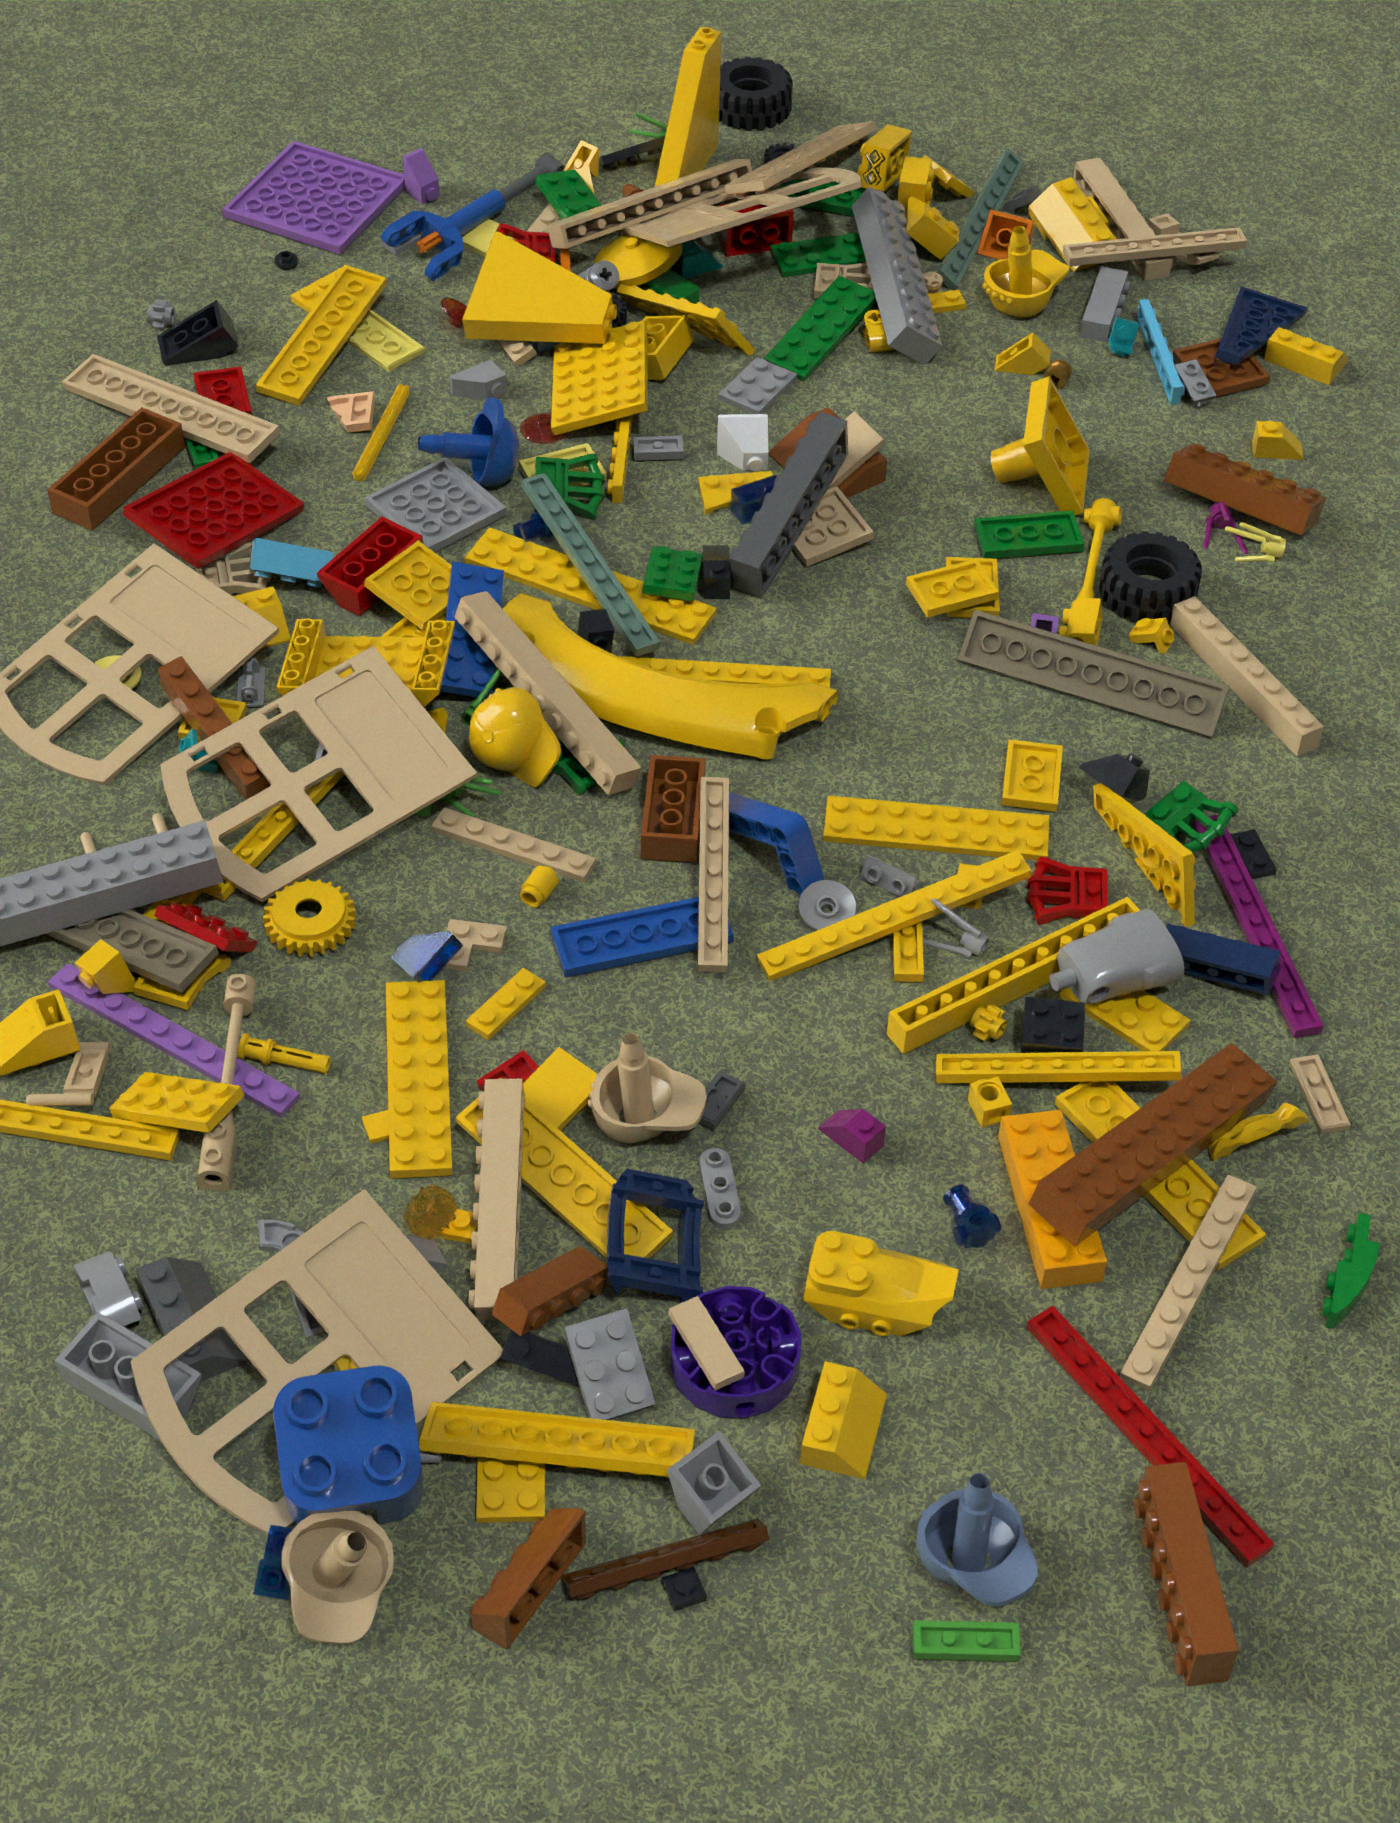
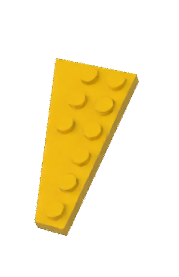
(702, 320)
(1159, 854)

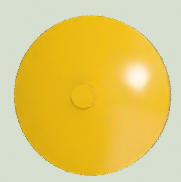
(638, 258)

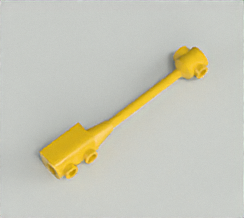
(1085, 614)

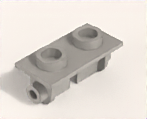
(1195, 382)
(251, 683)
(888, 877)

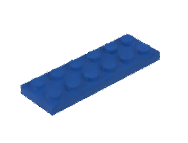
(467, 665)
(628, 937)

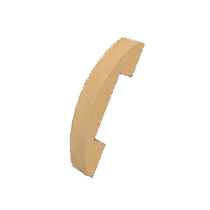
(1166, 225)

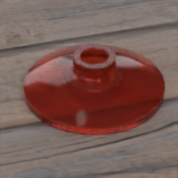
(454, 310)
(538, 429)

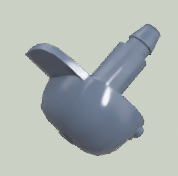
(975, 1522)

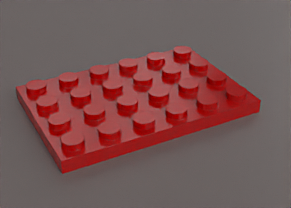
(213, 509)

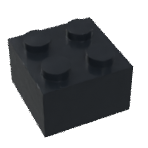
(1052, 1026)

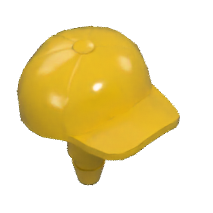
(1024, 280)
(513, 736)

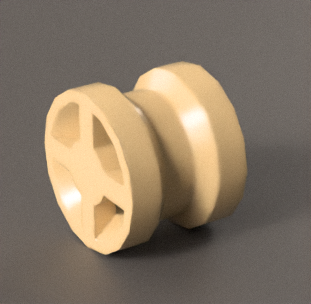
(933, 282)

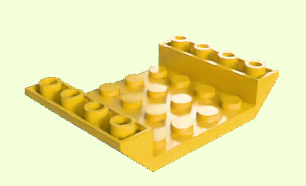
(415, 660)

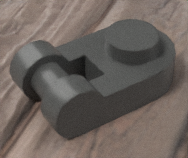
(1022, 198)

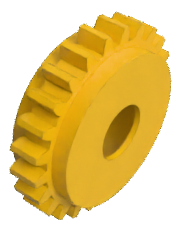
(312, 933)

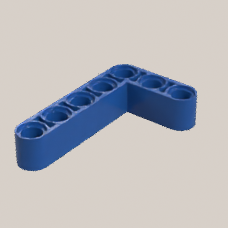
(781, 829)

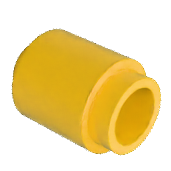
(539, 886)

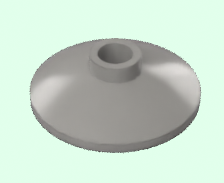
(826, 895)

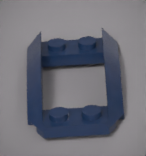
(647, 1273)

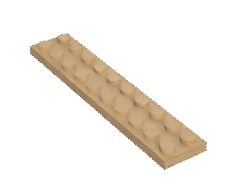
(800, 158)
(201, 417)

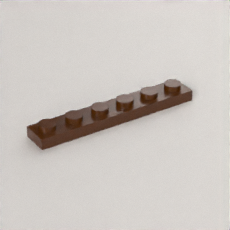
(675, 1555)

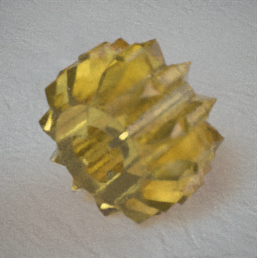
(430, 1211)

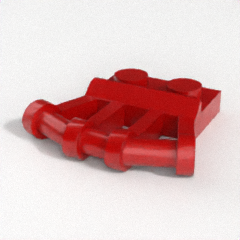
(536, 241)
(1085, 884)

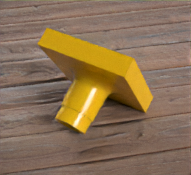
(1049, 449)

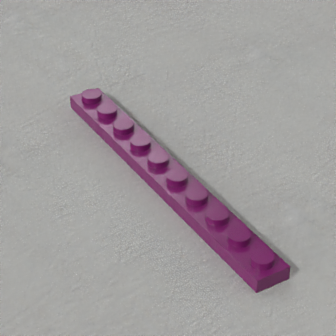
(1261, 931)

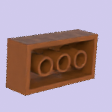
(672, 809)

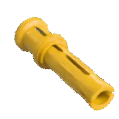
(270, 1052)

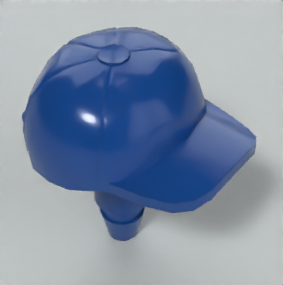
(489, 447)

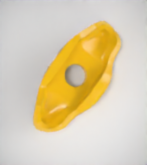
(1255, 1128)

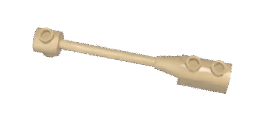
(220, 1144)

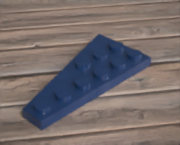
(1253, 323)

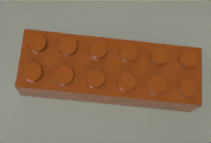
(116, 468)
(1245, 488)
(1186, 1575)

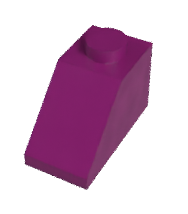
(855, 1132)

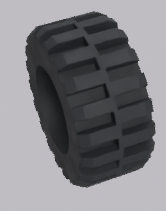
(754, 93)
(1152, 556)

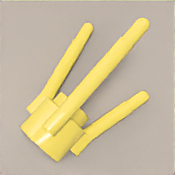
(1271, 545)

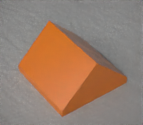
(998, 234)

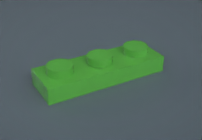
(966, 1641)

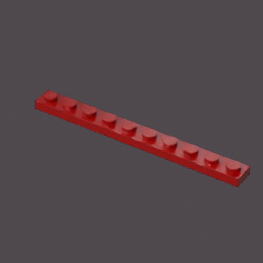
(1148, 1433)

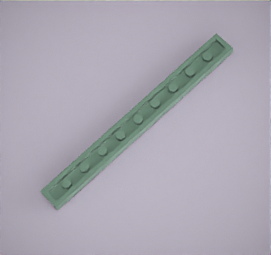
(971, 232)
(590, 565)

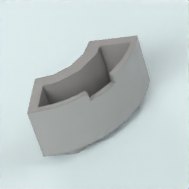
(107, 1289)

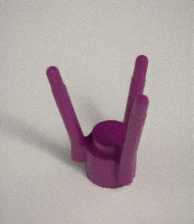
(1221, 517)

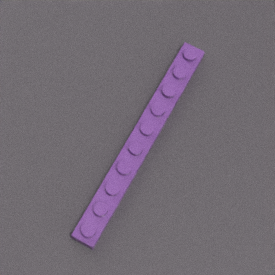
(175, 1041)

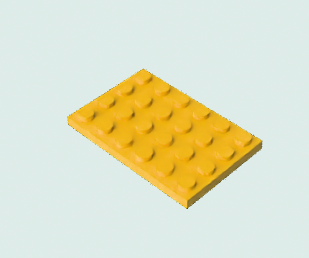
(600, 380)

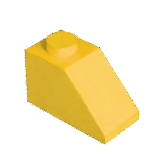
(1024, 357)
(1275, 441)
(105, 970)

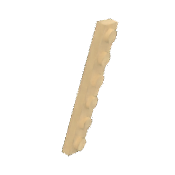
(513, 844)

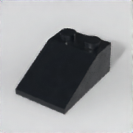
(199, 337)

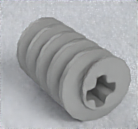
(602, 274)

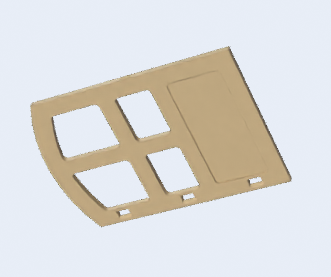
(704, 219)
(165, 615)
(371, 734)
(371, 1299)

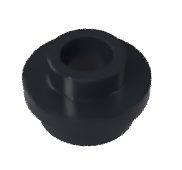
(286, 260)

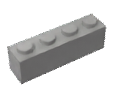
(1105, 304)

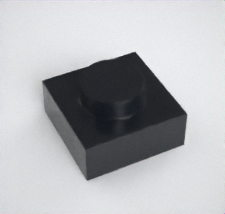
(684, 1588)

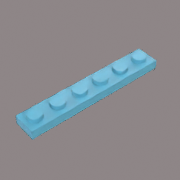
(1158, 348)

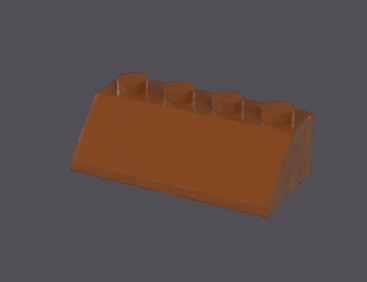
(529, 1576)

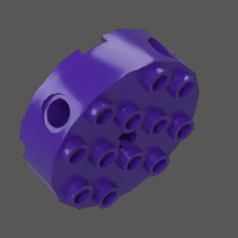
(764, 1343)

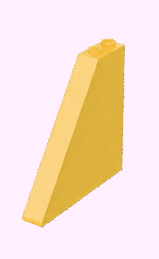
(695, 109)
(534, 300)

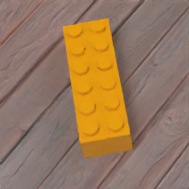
(1032, 1150)

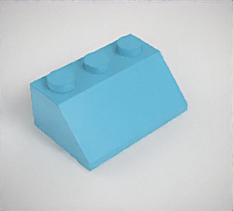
(288, 561)

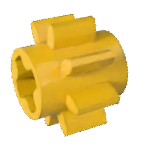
(988, 1022)

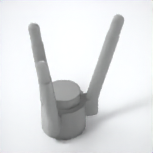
(972, 939)

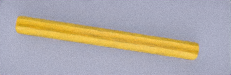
(381, 433)

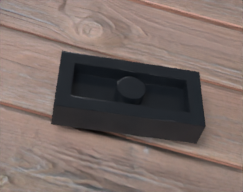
(1254, 854)

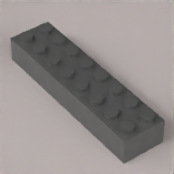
(789, 505)

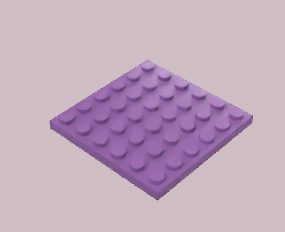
(315, 197)

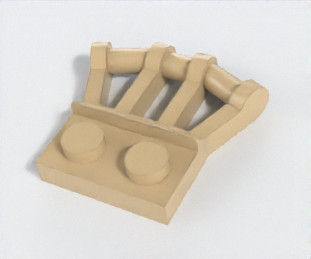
(829, 272)
(233, 573)

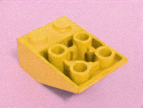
(36, 1033)

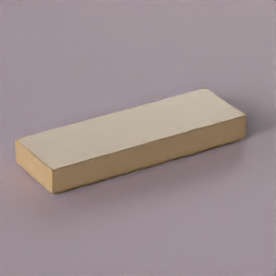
(1319, 1094)
(706, 1343)

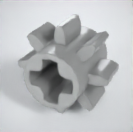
(161, 314)

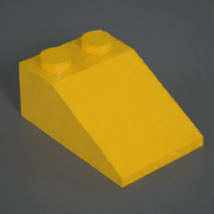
(930, 228)

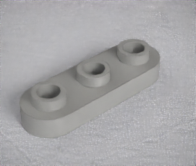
(720, 1197)

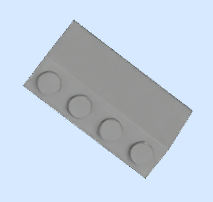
(101, 1369)

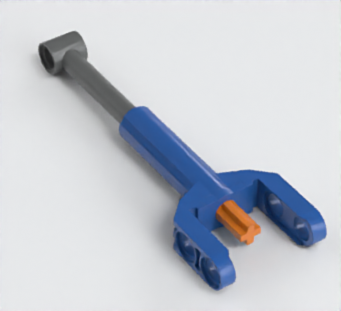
(448, 232)

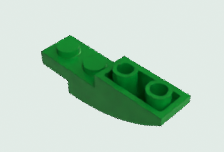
(1351, 1273)

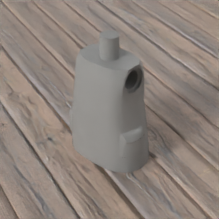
(1120, 959)

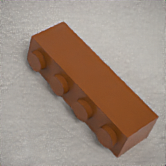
(550, 1290)

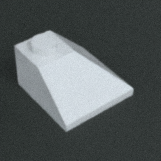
(743, 440)

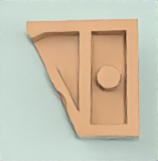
(354, 410)

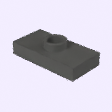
(721, 1096)

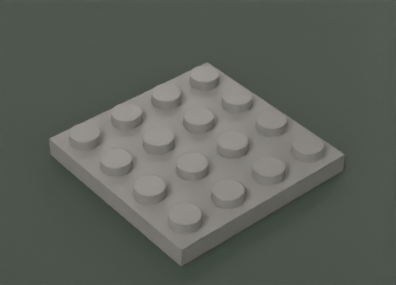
(437, 504)

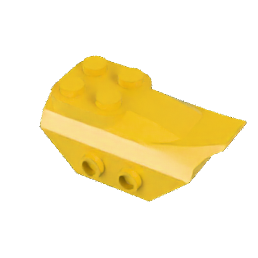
(875, 1287)

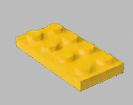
(1136, 1018)
(176, 1102)

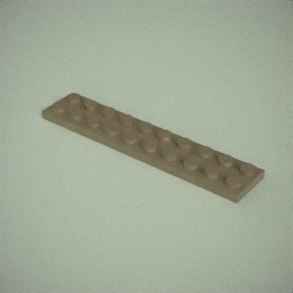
(1094, 673)

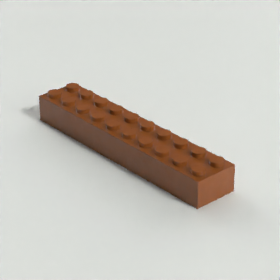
(1151, 1144)

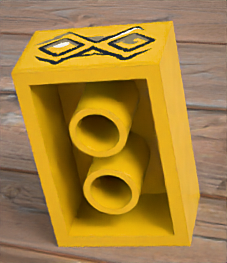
(884, 157)

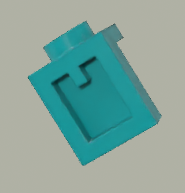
(1122, 336)

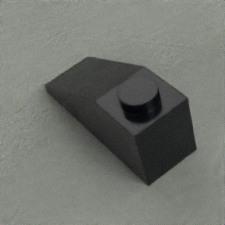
(716, 572)
(540, 1356)

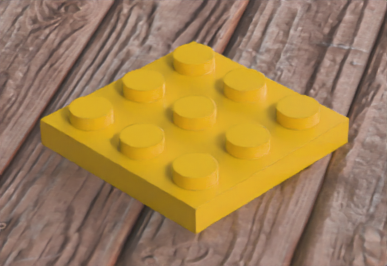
(414, 584)

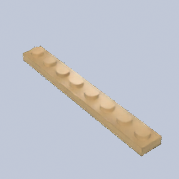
(1154, 246)
(713, 875)
(1188, 1283)

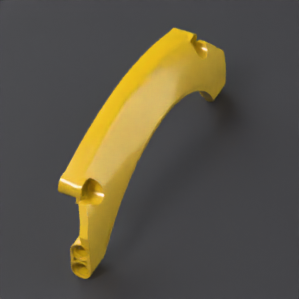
(669, 705)

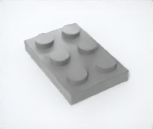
(757, 386)
(609, 1365)

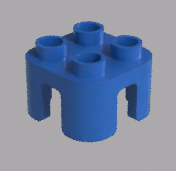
(349, 1444)

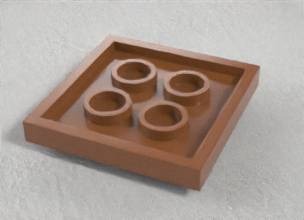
(1222, 376)

